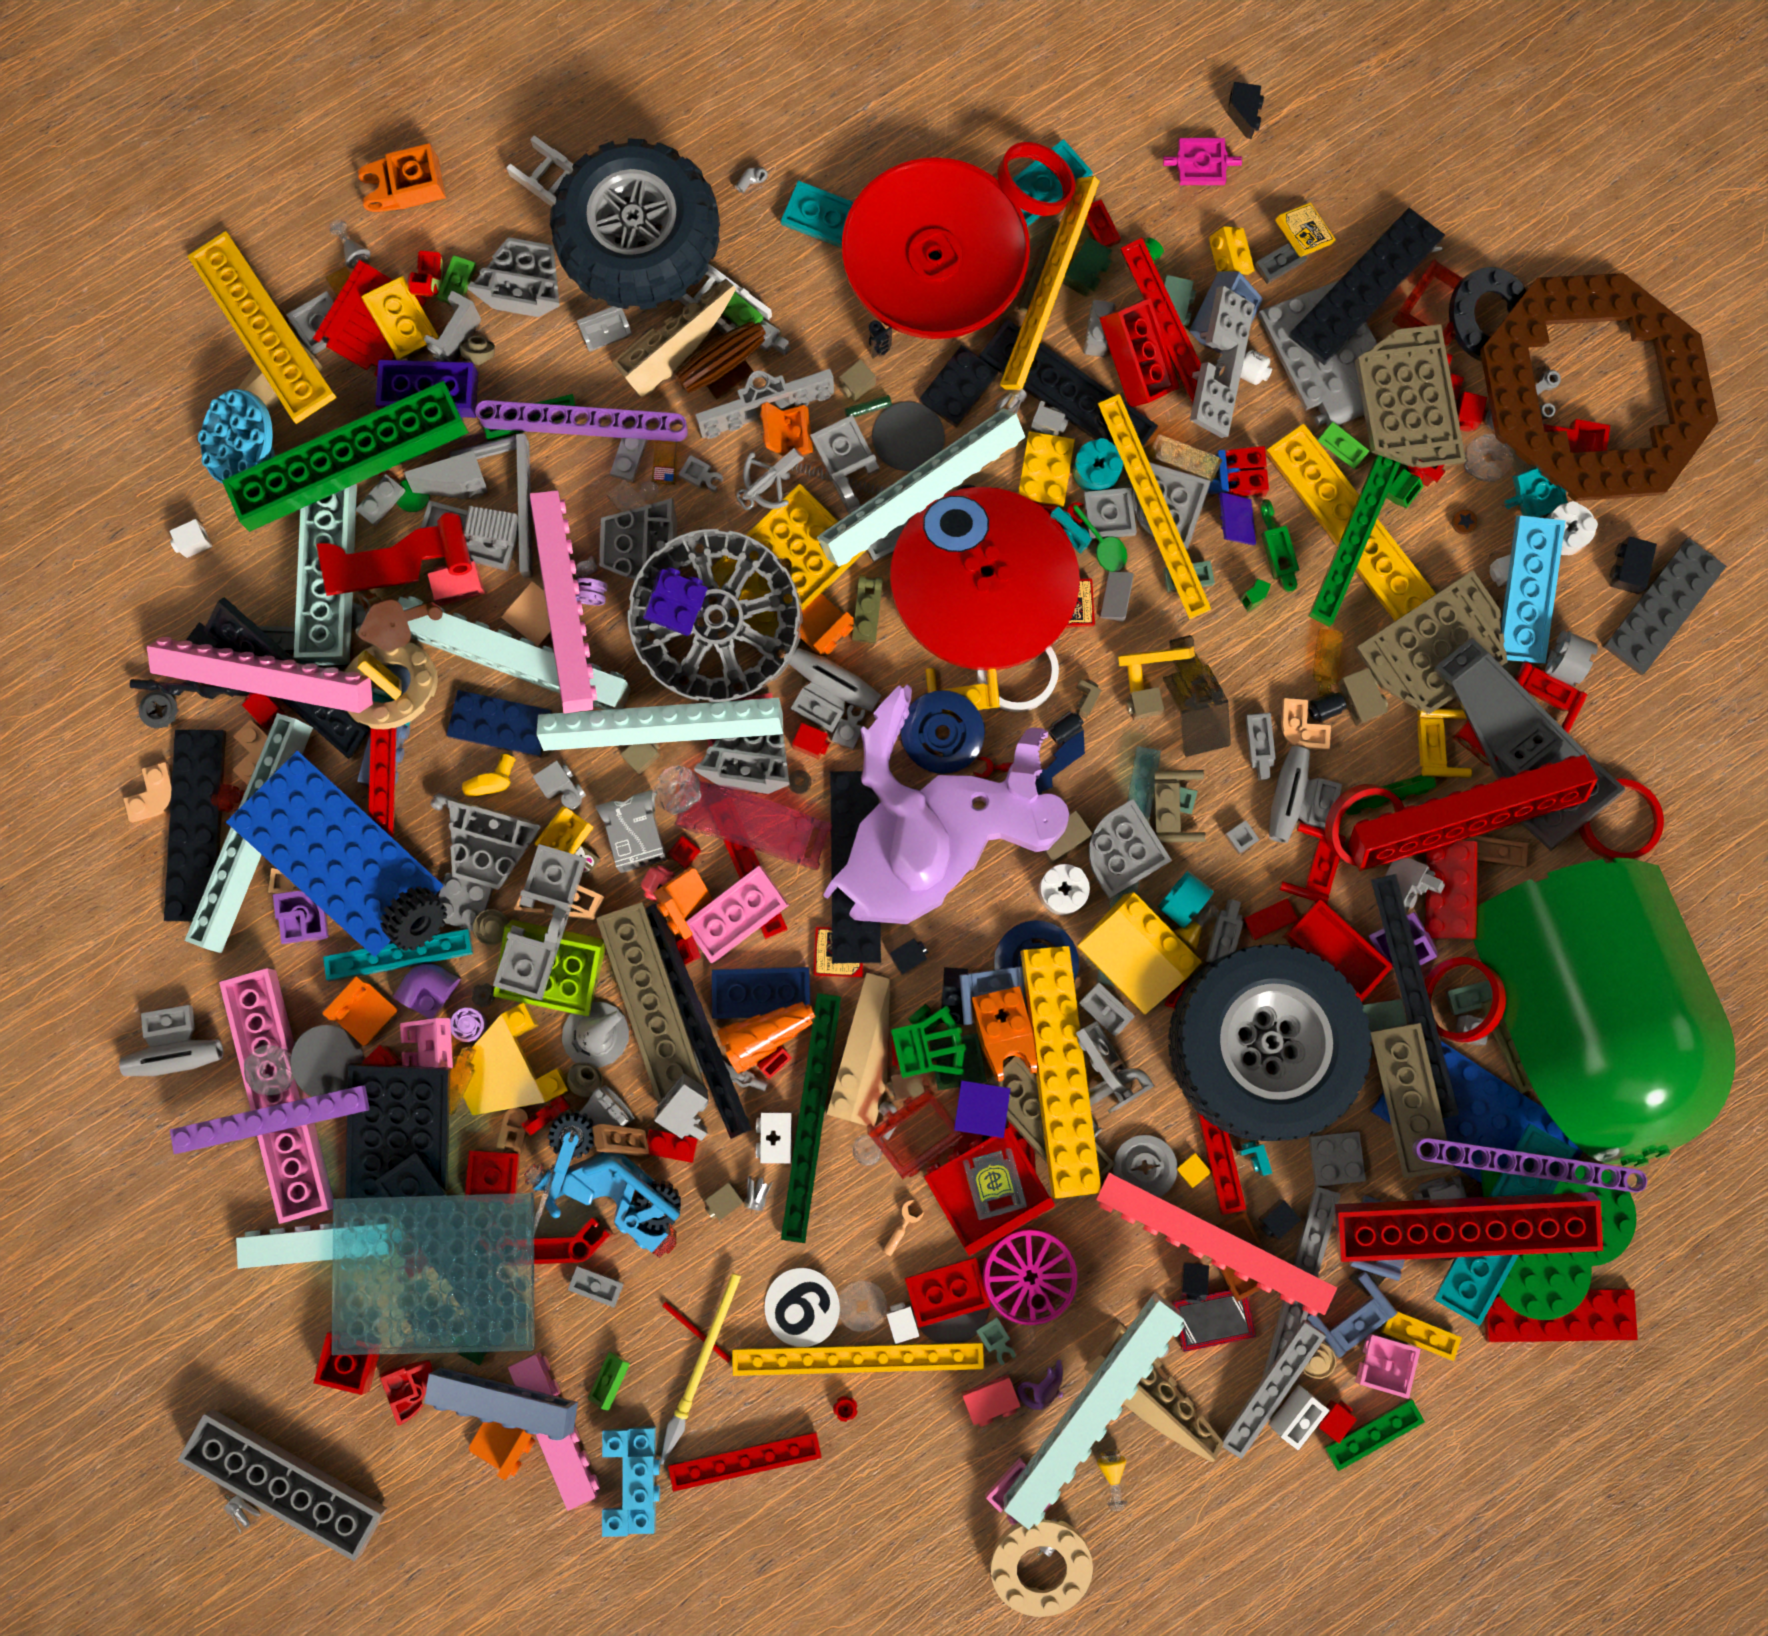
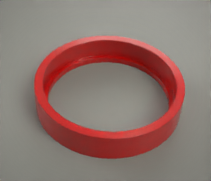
(1052, 161)
(1340, 806)
(1658, 817)
(1498, 998)

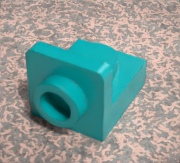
(1259, 1160)

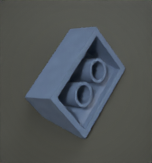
(1234, 281)

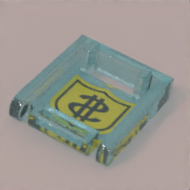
(994, 1179)

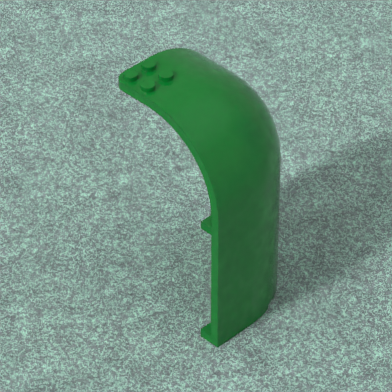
(1610, 1008)

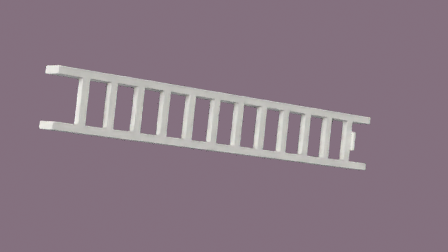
(554, 156)

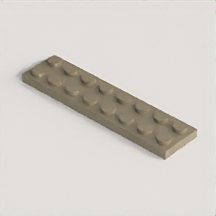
(649, 998)

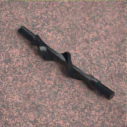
(177, 689)

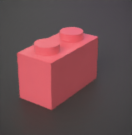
(453, 588)
(991, 1400)

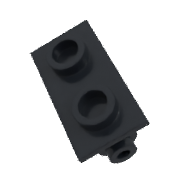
(879, 339)

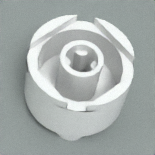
(1580, 526)
(1055, 900)

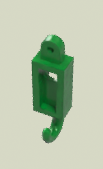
(1278, 545)

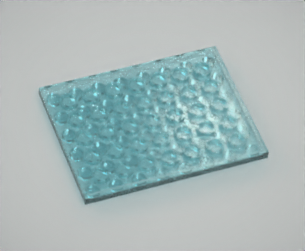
(433, 1274)

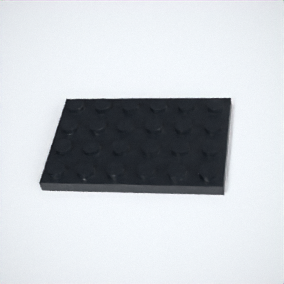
(404, 1117)

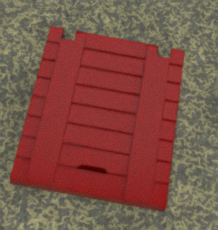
(350, 324)

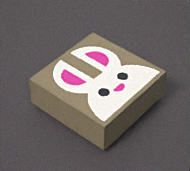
(591, 862)

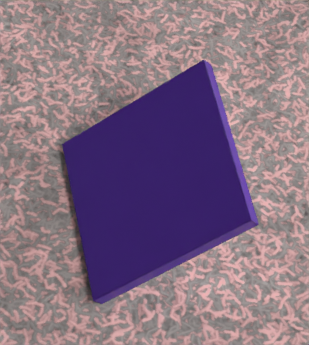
(1237, 519)
(982, 1109)

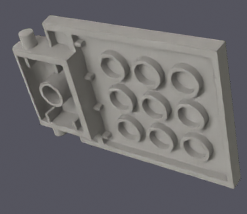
(1328, 386)

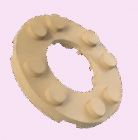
(411, 704)
(1031, 1600)

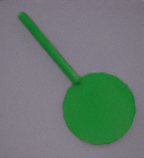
(412, 501)
(1110, 550)

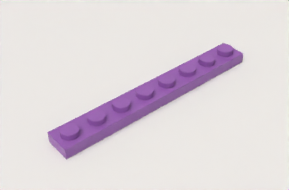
(269, 1119)

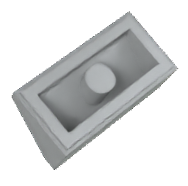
(1117, 596)

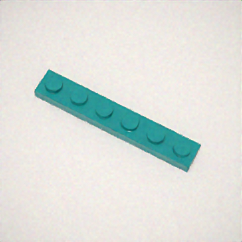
(362, 963)

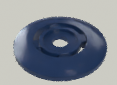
(964, 739)
(1020, 937)

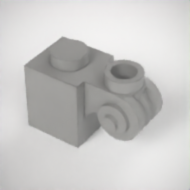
(556, 780)

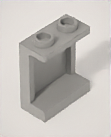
(458, 329)

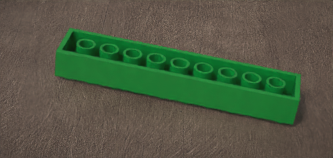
(345, 456)

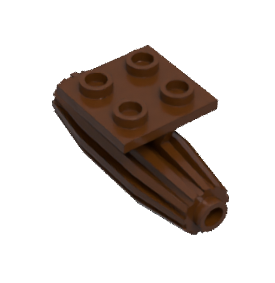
(723, 361)

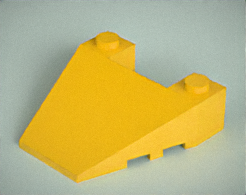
(503, 1072)

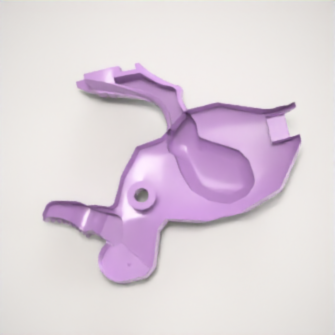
(928, 839)

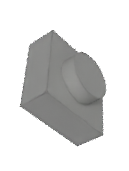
(1242, 837)

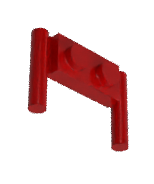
(1552, 692)
(1321, 870)

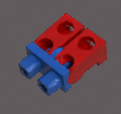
(1241, 472)

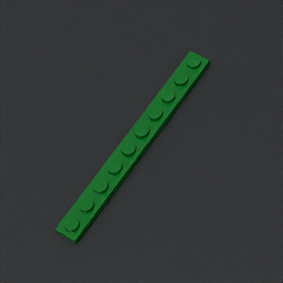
(1354, 540)

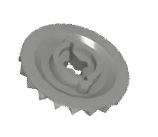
(1155, 1152)

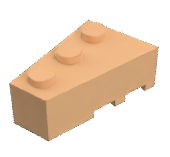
(585, 905)

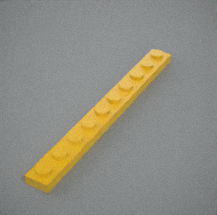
(1049, 283)
(1154, 506)
(858, 1358)

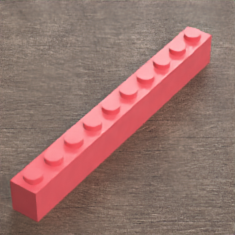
(1215, 1243)

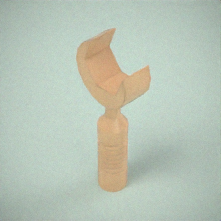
(900, 1231)

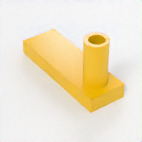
(1134, 662)

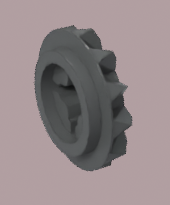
(148, 707)

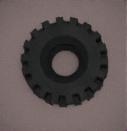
(413, 918)

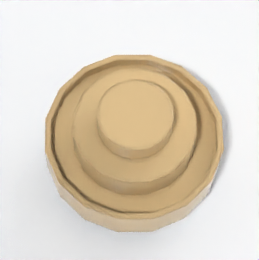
(1322, 1362)

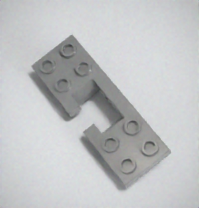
(1228, 332)
(786, 396)
(843, 452)
(528, 962)

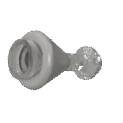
(352, 250)

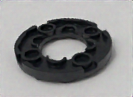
(1464, 299)

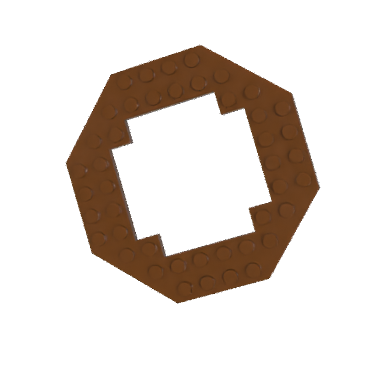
(1681, 370)

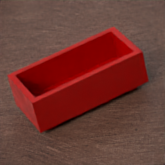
(1333, 940)

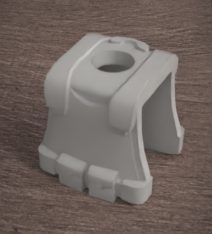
(607, 1108)

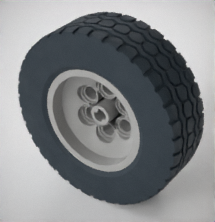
(1324, 1033)

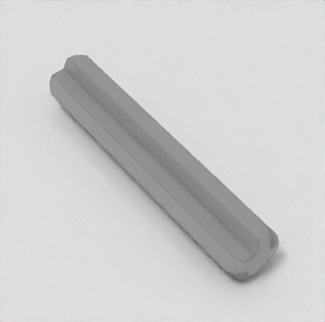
(489, 448)

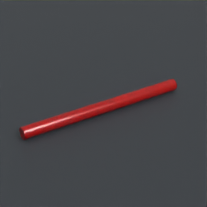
(696, 1331)

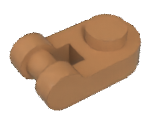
(512, 1122)

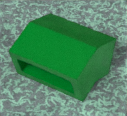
(1404, 489)
(1256, 595)

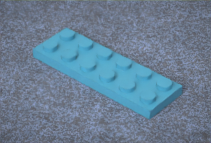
(1531, 587)

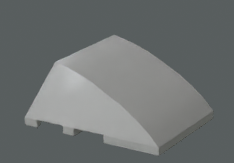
(519, 279)
(634, 535)
(747, 763)
(487, 843)

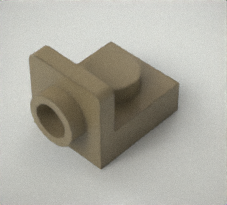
(1087, 702)

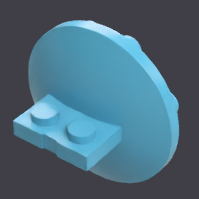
(235, 434)

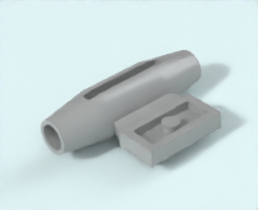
(829, 690)
(1300, 797)
(170, 1045)

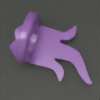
(1046, 1391)

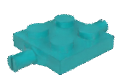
(1535, 494)

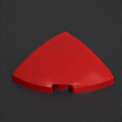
(406, 1389)

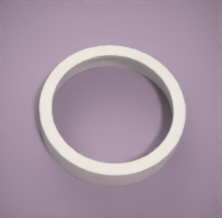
(1029, 705)

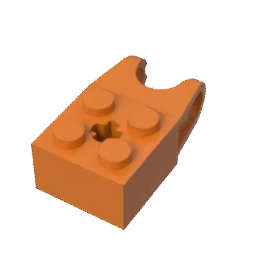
(404, 179)
(1004, 1038)

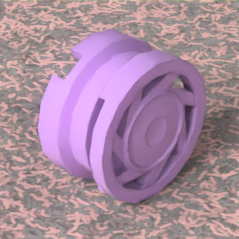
(591, 591)
(468, 1024)

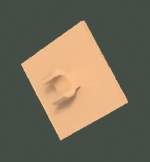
(530, 615)

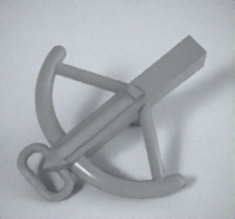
(774, 473)

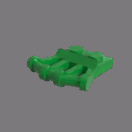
(913, 1049)

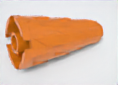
(761, 1035)

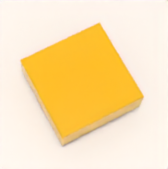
(1193, 1170)

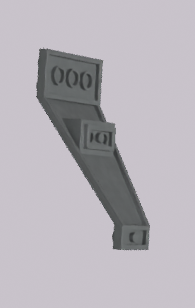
(1508, 723)

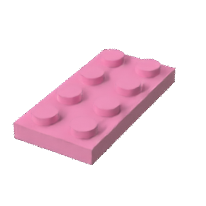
(736, 914)

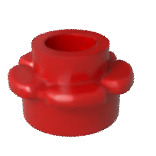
(845, 1415)

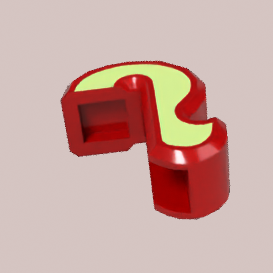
(429, 275)

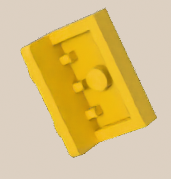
(1231, 250)
(565, 831)

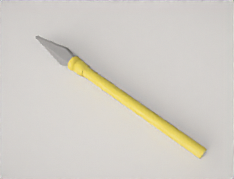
(676, 1425)

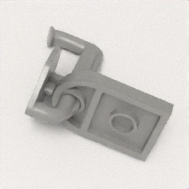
(1108, 1063)

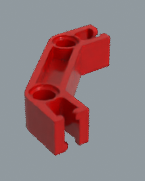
(562, 1248)

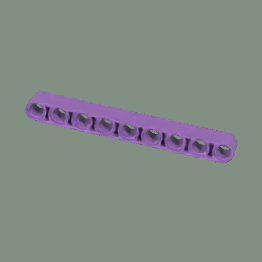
(573, 413)
(1540, 1169)

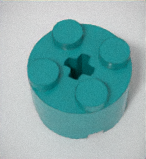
(1097, 453)
(1185, 899)

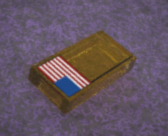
(665, 462)

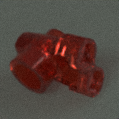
(227, 798)

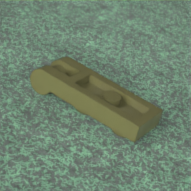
(867, 610)

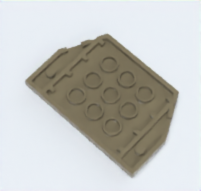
(1411, 399)
(1411, 647)

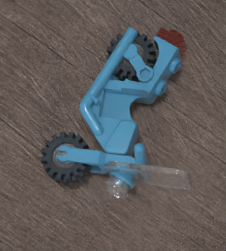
(607, 1176)

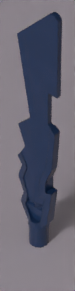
(1065, 756)

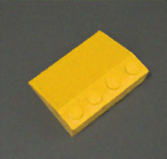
(1138, 952)

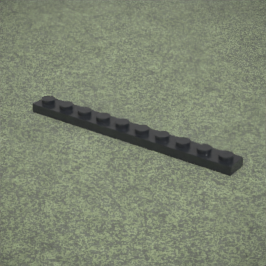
(1413, 984)
(699, 1029)

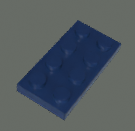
(496, 723)
(757, 991)

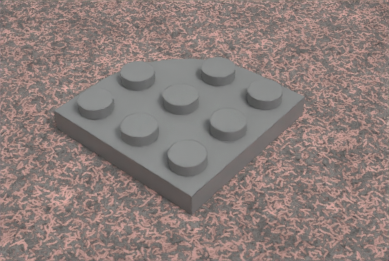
(1183, 496)
(1124, 849)

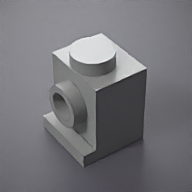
(1049, 420)

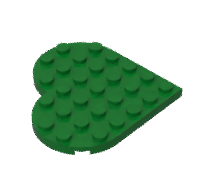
(1557, 1283)

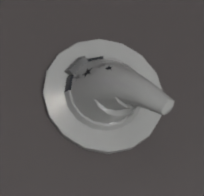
(596, 1038)

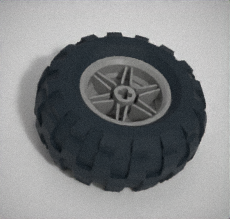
(639, 176)

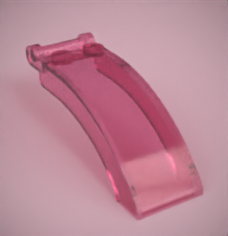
(755, 824)

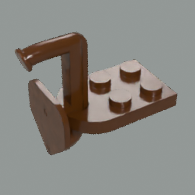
(387, 621)

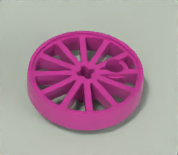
(1033, 1287)

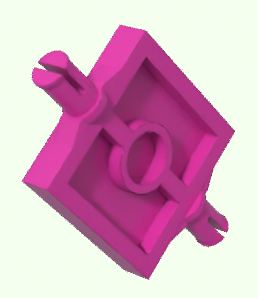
(1202, 161)

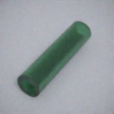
(869, 406)

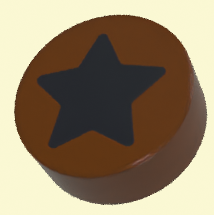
(1464, 522)

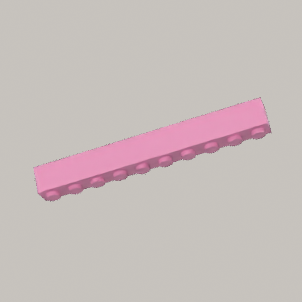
(561, 602)
(260, 674)

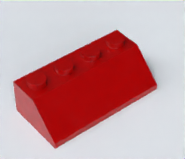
(1139, 353)

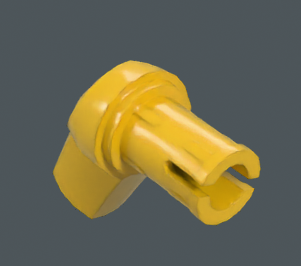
(490, 782)

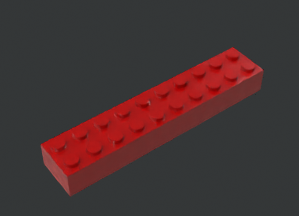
(1471, 812)
(1469, 1227)

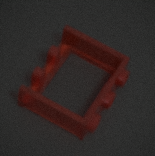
(1406, 320)
(910, 1107)

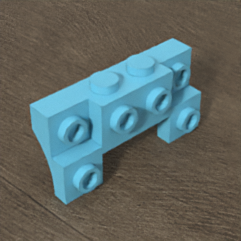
(639, 1481)

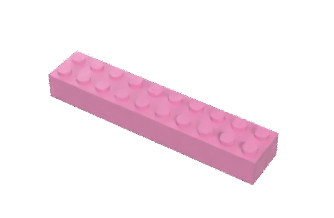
(290, 1155)

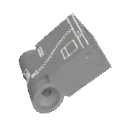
(633, 831)

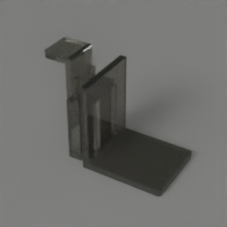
(1200, 703)

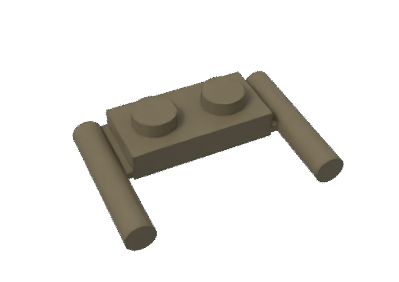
(1168, 806)

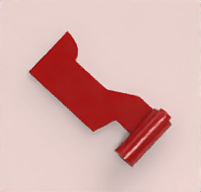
(398, 563)

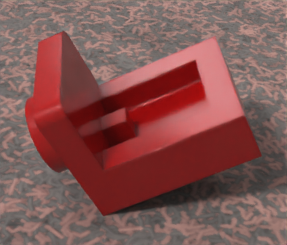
(1427, 474)

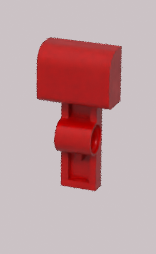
(1584, 435)

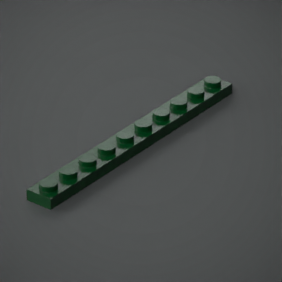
(811, 1118)

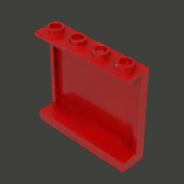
(954, 1195)

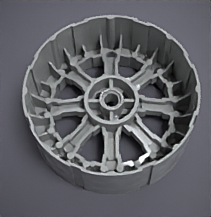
(736, 546)

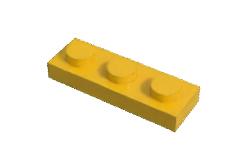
(1422, 1335)

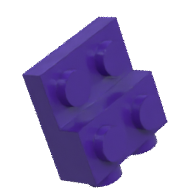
(675, 601)

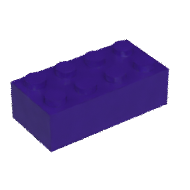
(404, 378)

